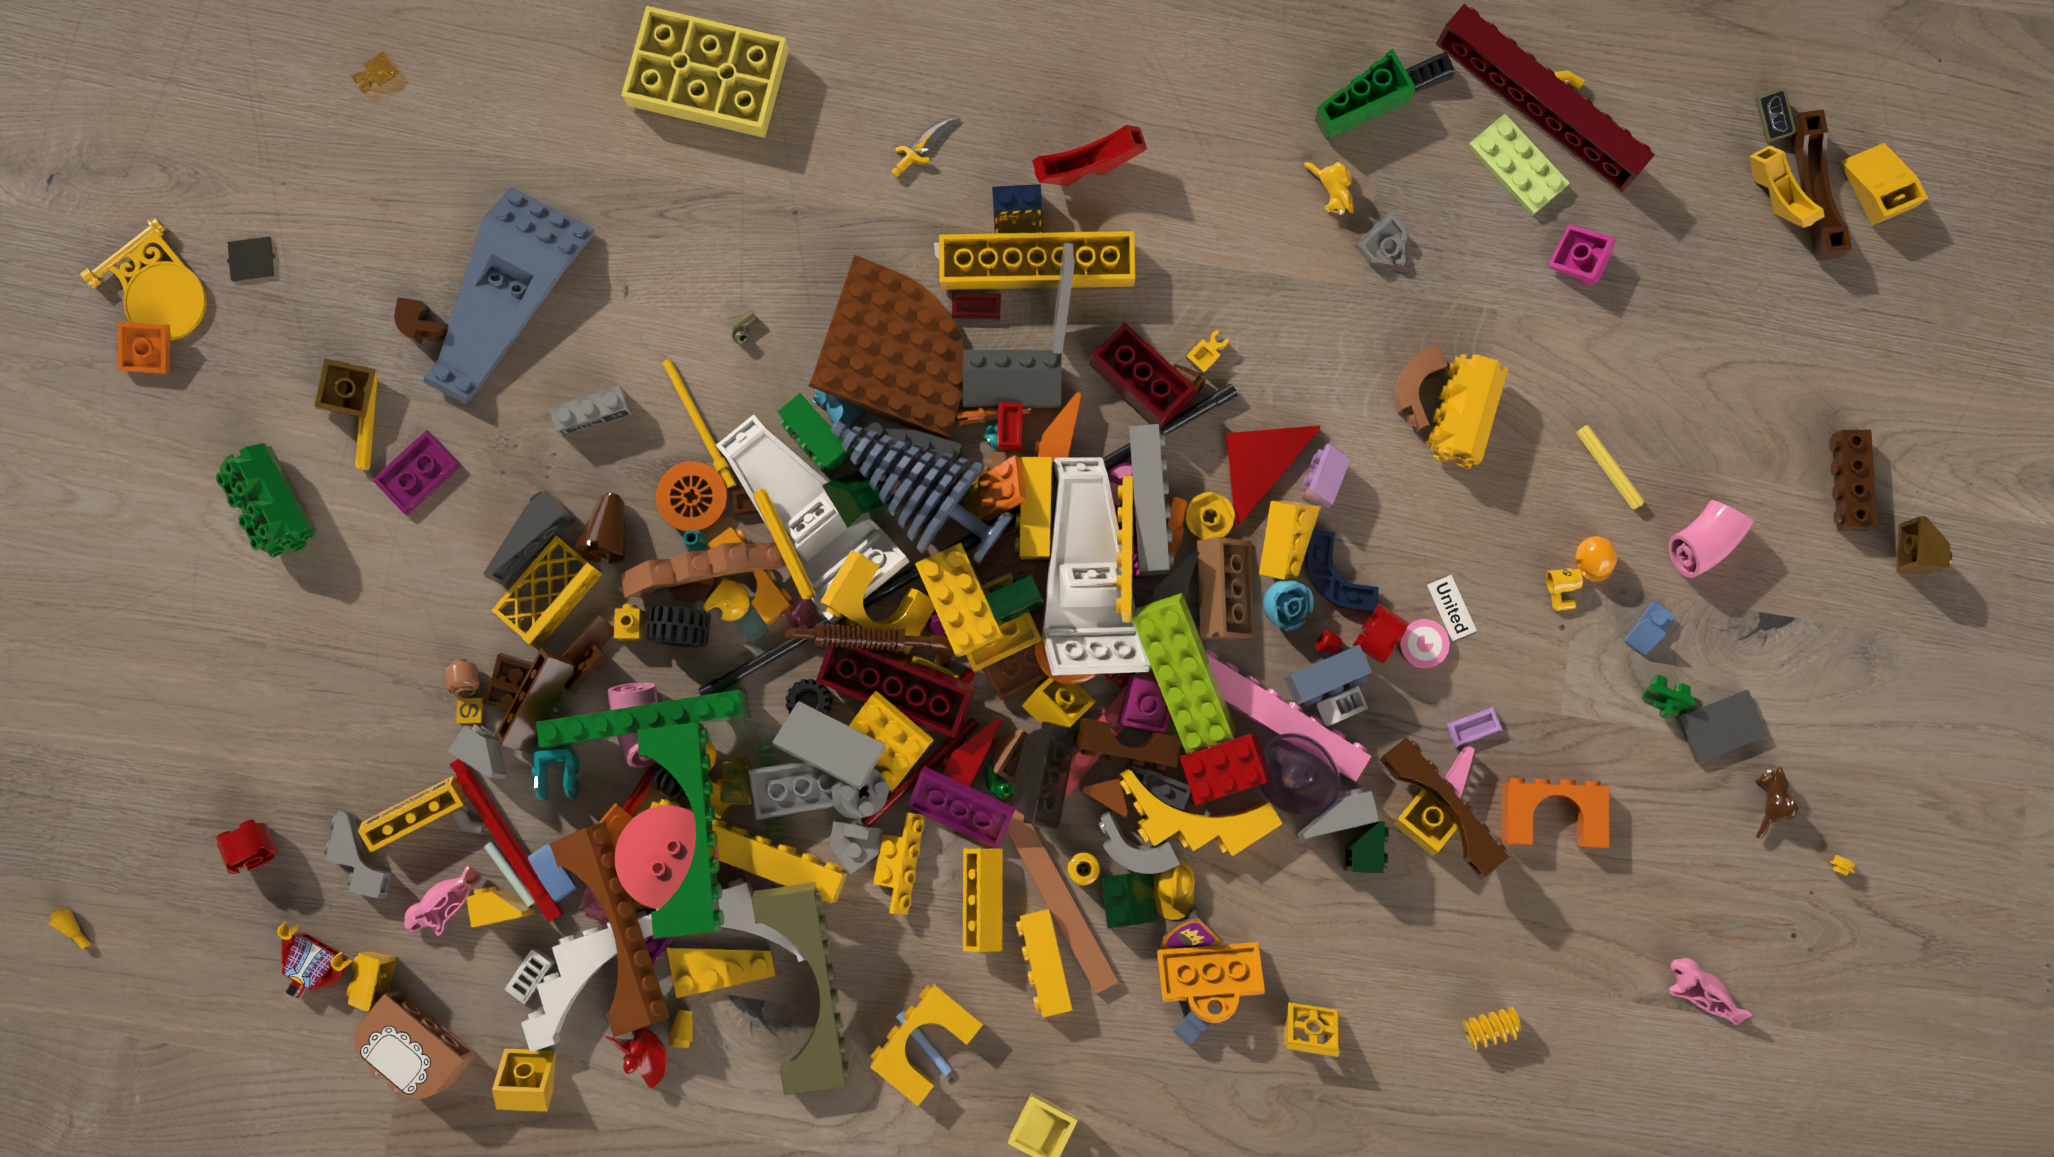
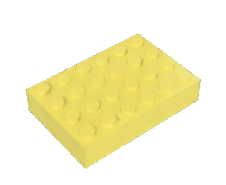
(705, 71)

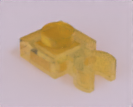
(378, 70)

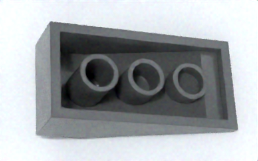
(531, 532)

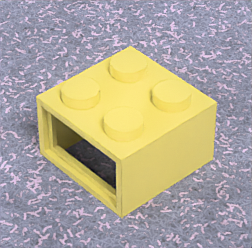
(1042, 1128)

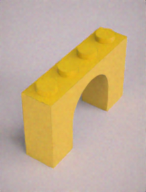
(847, 594)
(935, 1007)

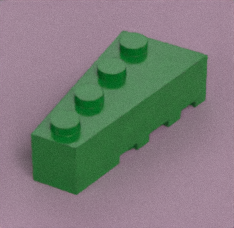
(1366, 97)

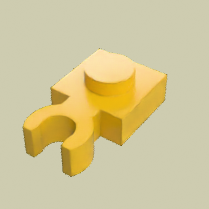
(1205, 353)

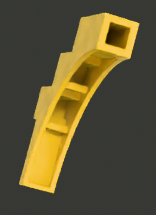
(1233, 830)

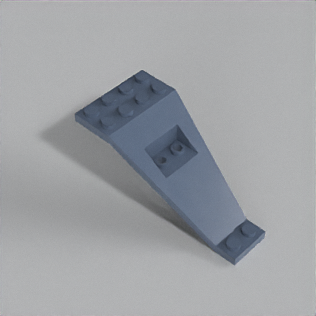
(524, 251)

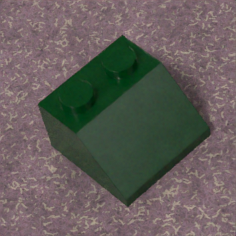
(856, 498)
(1015, 599)
(1129, 899)

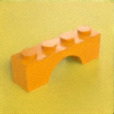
(768, 599)

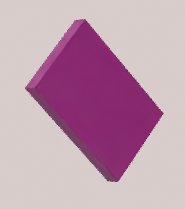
(416, 472)

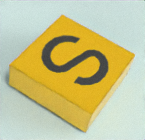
(470, 710)

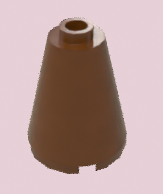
(604, 531)

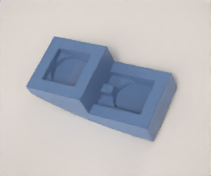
(555, 879)

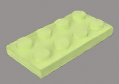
(1518, 164)

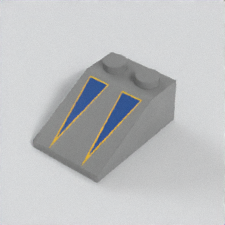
(1346, 812)

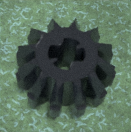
(665, 782)

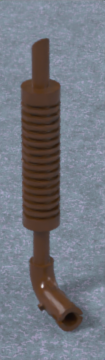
(873, 638)

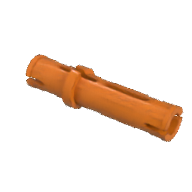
(981, 415)

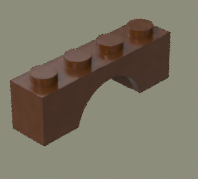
(1097, 737)

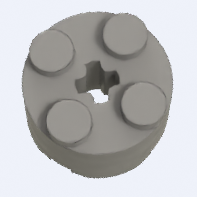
(873, 798)

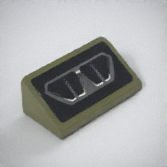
(1776, 116)

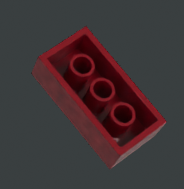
(1142, 375)

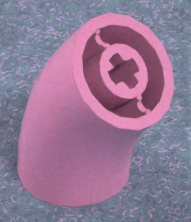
(1708, 539)
(629, 696)

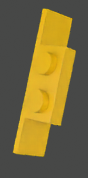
(898, 862)

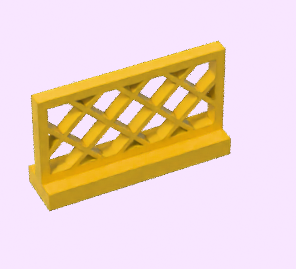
(557, 608)

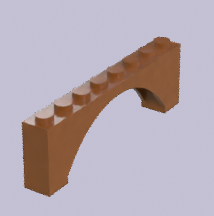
(638, 992)

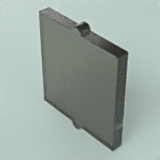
(250, 258)

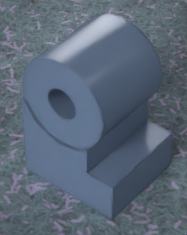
(1190, 1027)

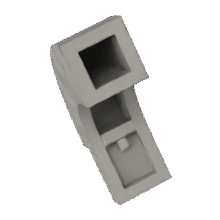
(1136, 857)

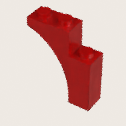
(1092, 158)

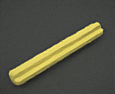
(1610, 467)

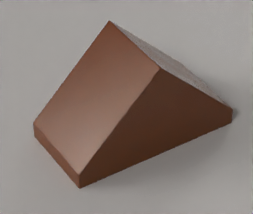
(1109, 795)

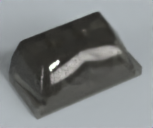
(1044, 774)

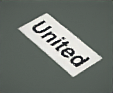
(1451, 607)

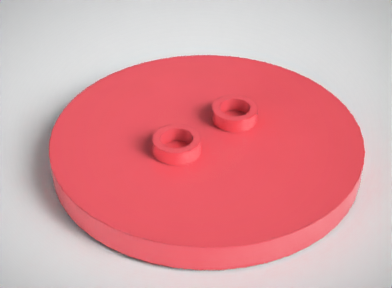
(656, 853)

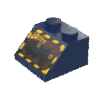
(1017, 209)

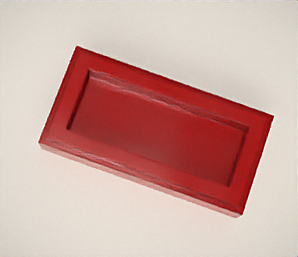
(1009, 426)

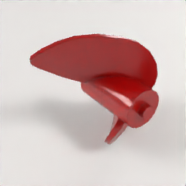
(643, 1053)

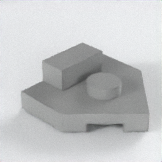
(1384, 242)
(854, 844)

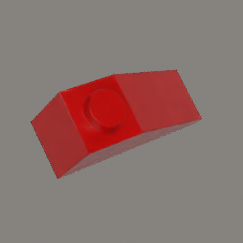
(968, 758)

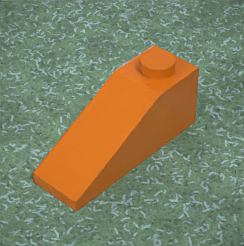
(1058, 436)

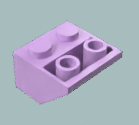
(1327, 475)

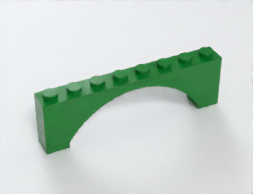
(622, 721)
(696, 902)

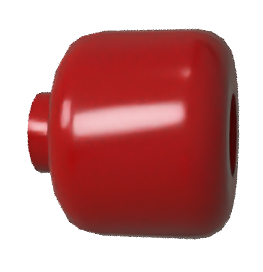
(1328, 644)

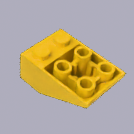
(1883, 183)

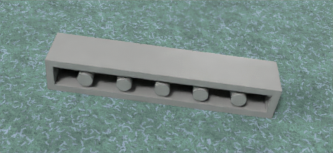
(1149, 500)

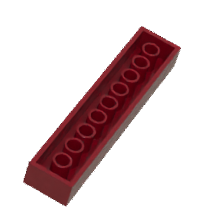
(1544, 98)

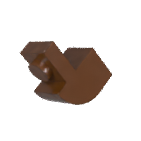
(412, 321)

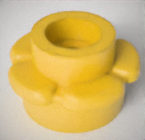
(1842, 865)

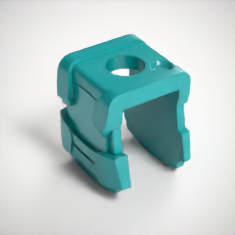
(540, 772)

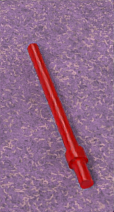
(929, 763)

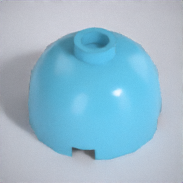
(1288, 604)

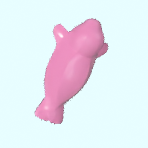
(441, 902)
(1705, 991)

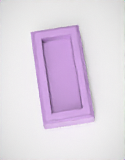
(1474, 727)

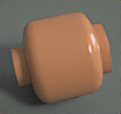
(462, 678)

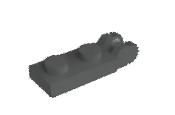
(1163, 788)

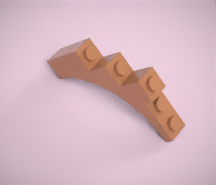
(700, 565)

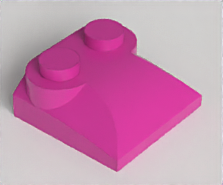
(1582, 254)

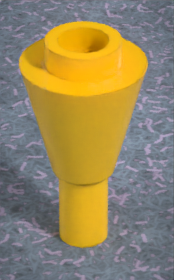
(65, 923)

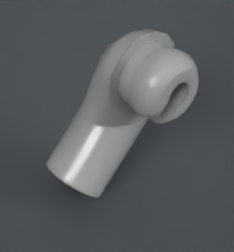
(465, 823)

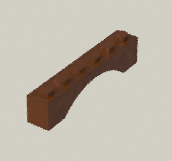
(1830, 233)
(1479, 848)

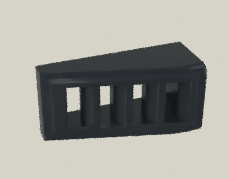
(1446, 65)

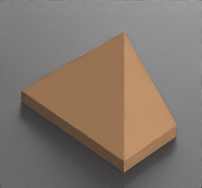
(1007, 753)

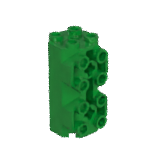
(268, 501)

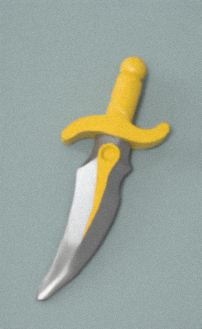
(920, 146)

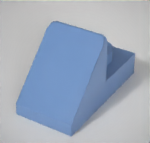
(1649, 628)

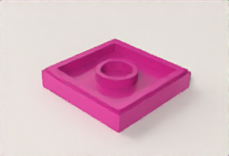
(1144, 706)

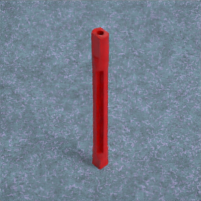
(505, 840)

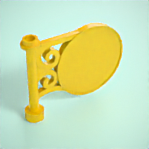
(161, 290)

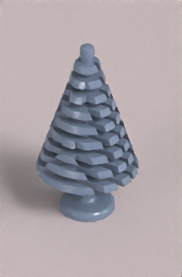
(924, 491)

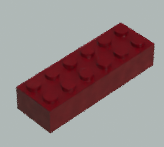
(913, 688)

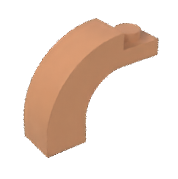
(1406, 395)

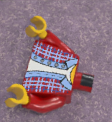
(309, 961)

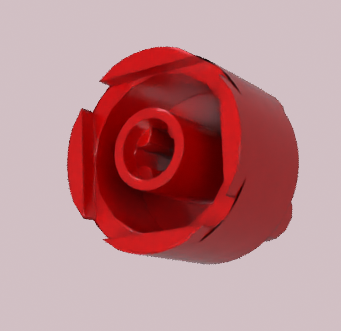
(1381, 633)
(246, 846)

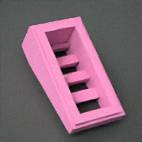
(1459, 770)

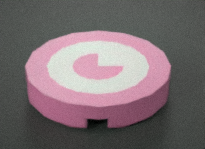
(1424, 644)

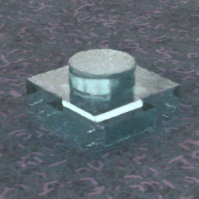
(751, 626)

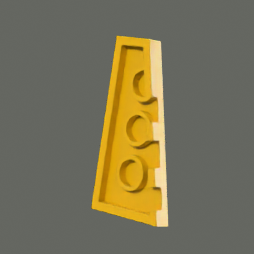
(711, 969)

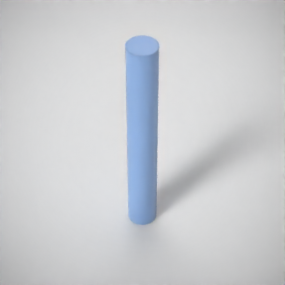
(929, 1049)

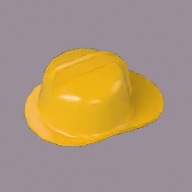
(1174, 891)

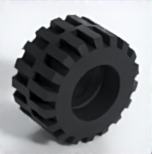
(677, 626)

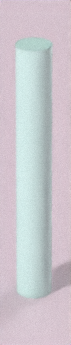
(509, 873)

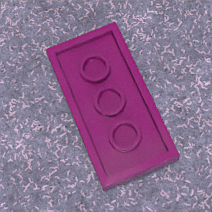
(960, 807)

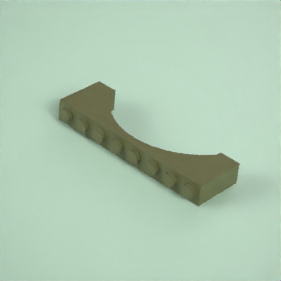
(797, 915)

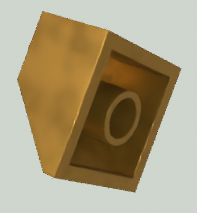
(344, 388)
(1922, 548)

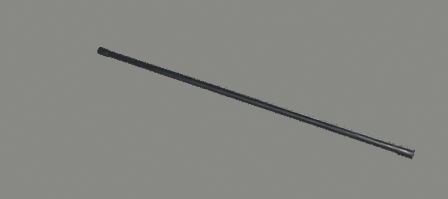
(720, 684)

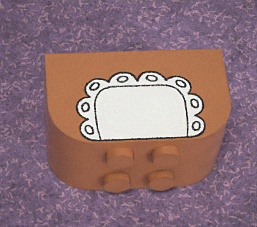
(410, 1047)

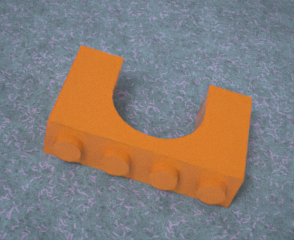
(1588, 802)

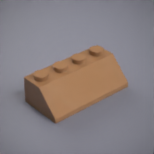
(1225, 589)

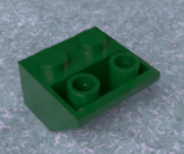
(1366, 849)

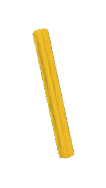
(784, 544)

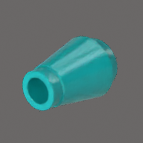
(700, 542)

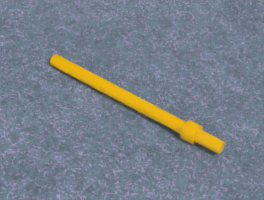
(720, 463)

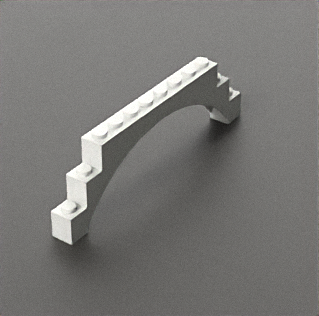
(584, 956)

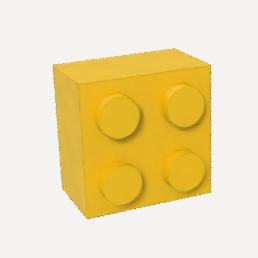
(1426, 822)

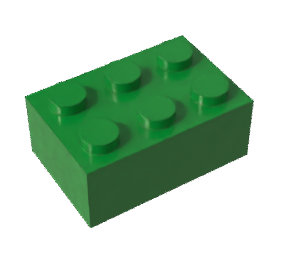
(813, 434)

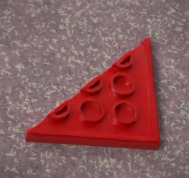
(1259, 460)

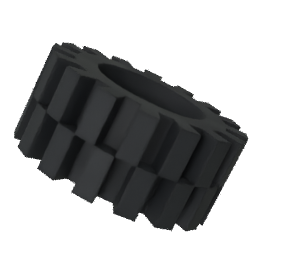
(809, 685)

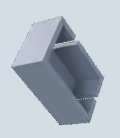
(1328, 676)

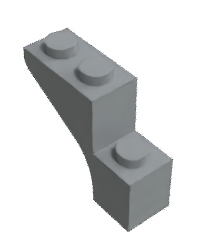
(348, 849)

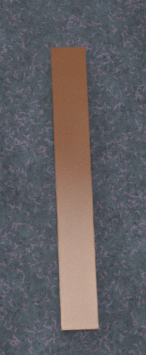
(1061, 903)

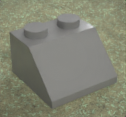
(479, 750)

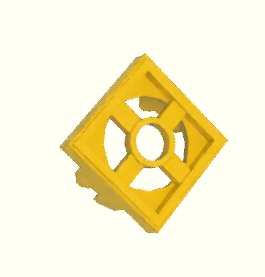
(1328, 1015)

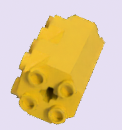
(1467, 410)

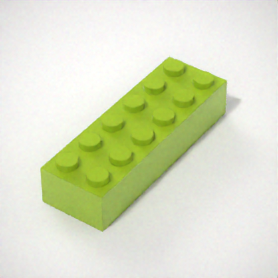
(1184, 673)

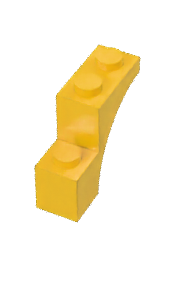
(1787, 198)

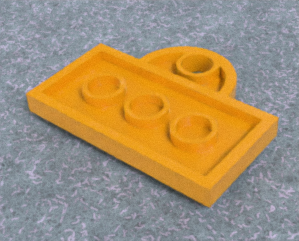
(1211, 976)

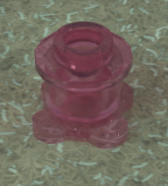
(799, 614)

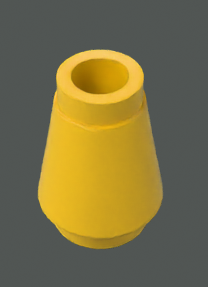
(681, 1030)

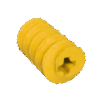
(1492, 1027)

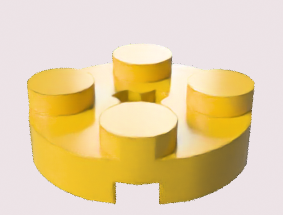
(1214, 504)

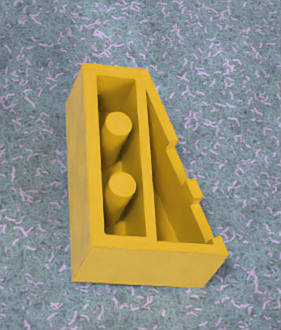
(1287, 538)

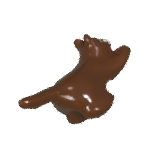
(1778, 803)

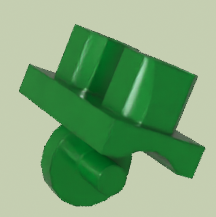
(1668, 699)

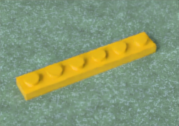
(1125, 558)

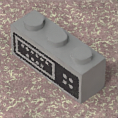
(590, 411)

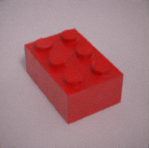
(1225, 768)

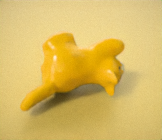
(1336, 182)

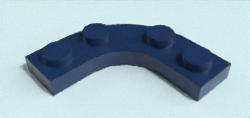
(1329, 583)

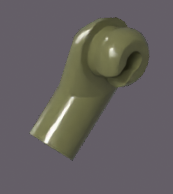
(741, 327)

